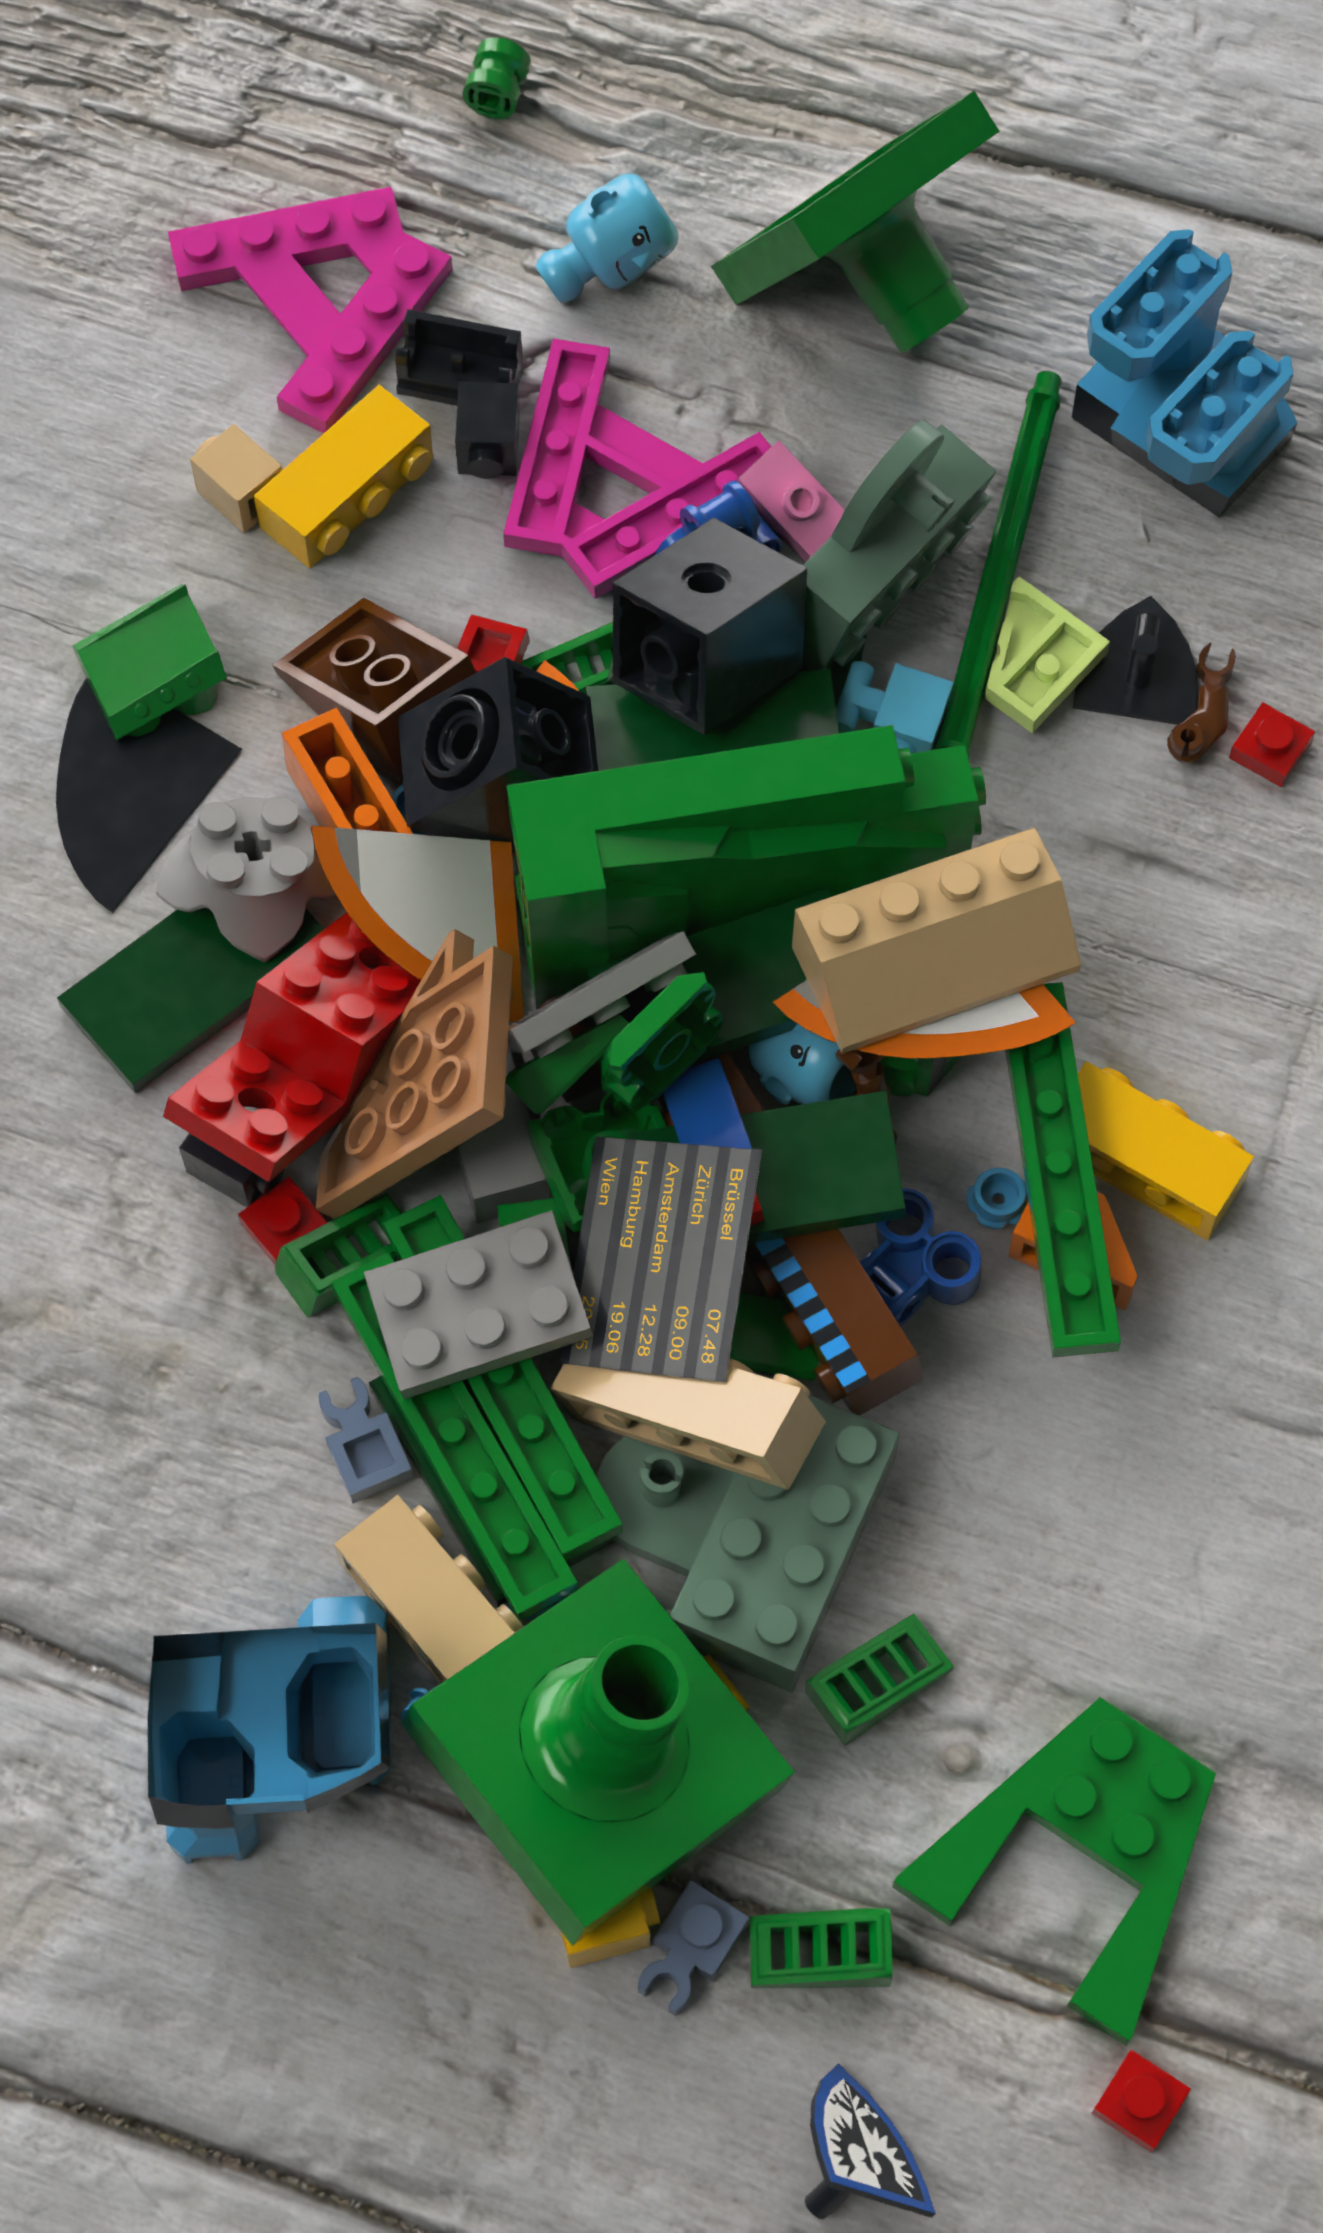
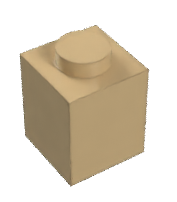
(230, 473)

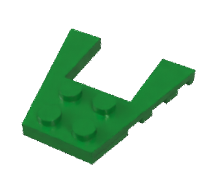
(1116, 1799)

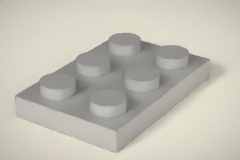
(601, 996)
(477, 1304)

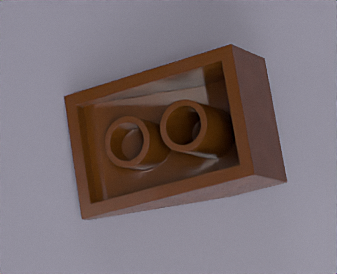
(372, 672)

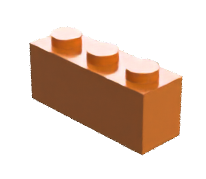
(338, 777)

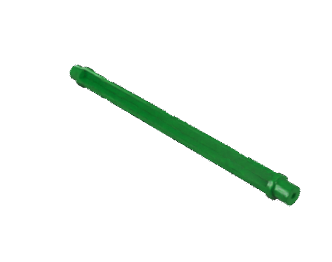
(1001, 562)

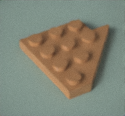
(431, 1082)

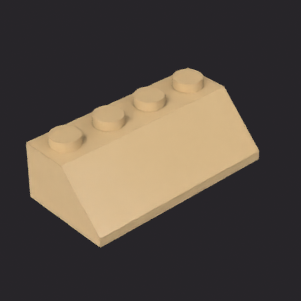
(936, 940)

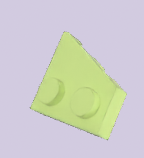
(1039, 656)

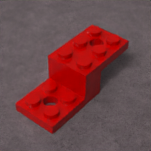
(300, 1053)

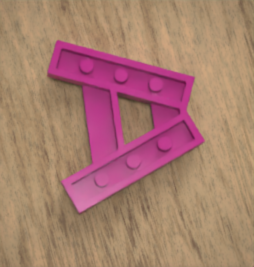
(269, 257)
(574, 427)

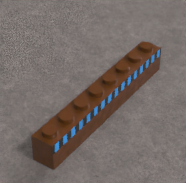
(829, 1302)

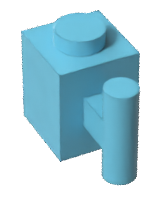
(911, 703)

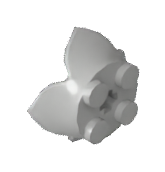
(251, 868)

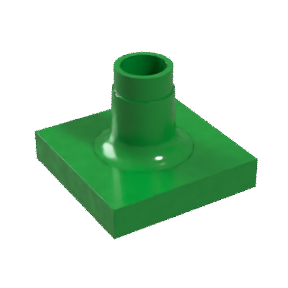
(873, 229)
(597, 1750)

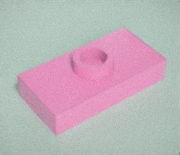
(792, 500)

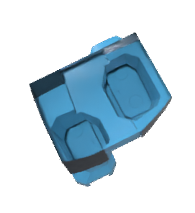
(1174, 388)
(266, 1723)

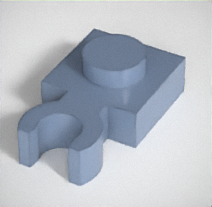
(366, 1448)
(697, 1938)

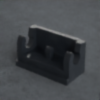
(451, 351)

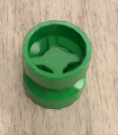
(495, 82)

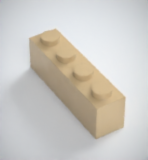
(738, 1425)
(424, 1591)

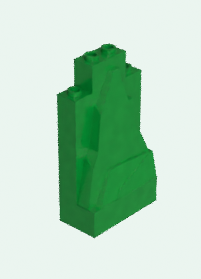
(723, 835)

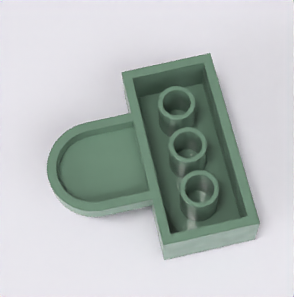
(889, 539)
(753, 1553)

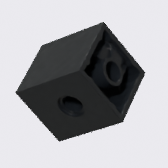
(708, 625)
(488, 734)

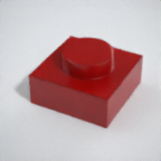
(492, 640)
(1271, 744)
(280, 1218)
(1141, 2101)

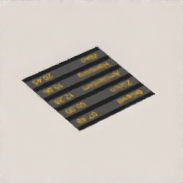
(663, 1256)

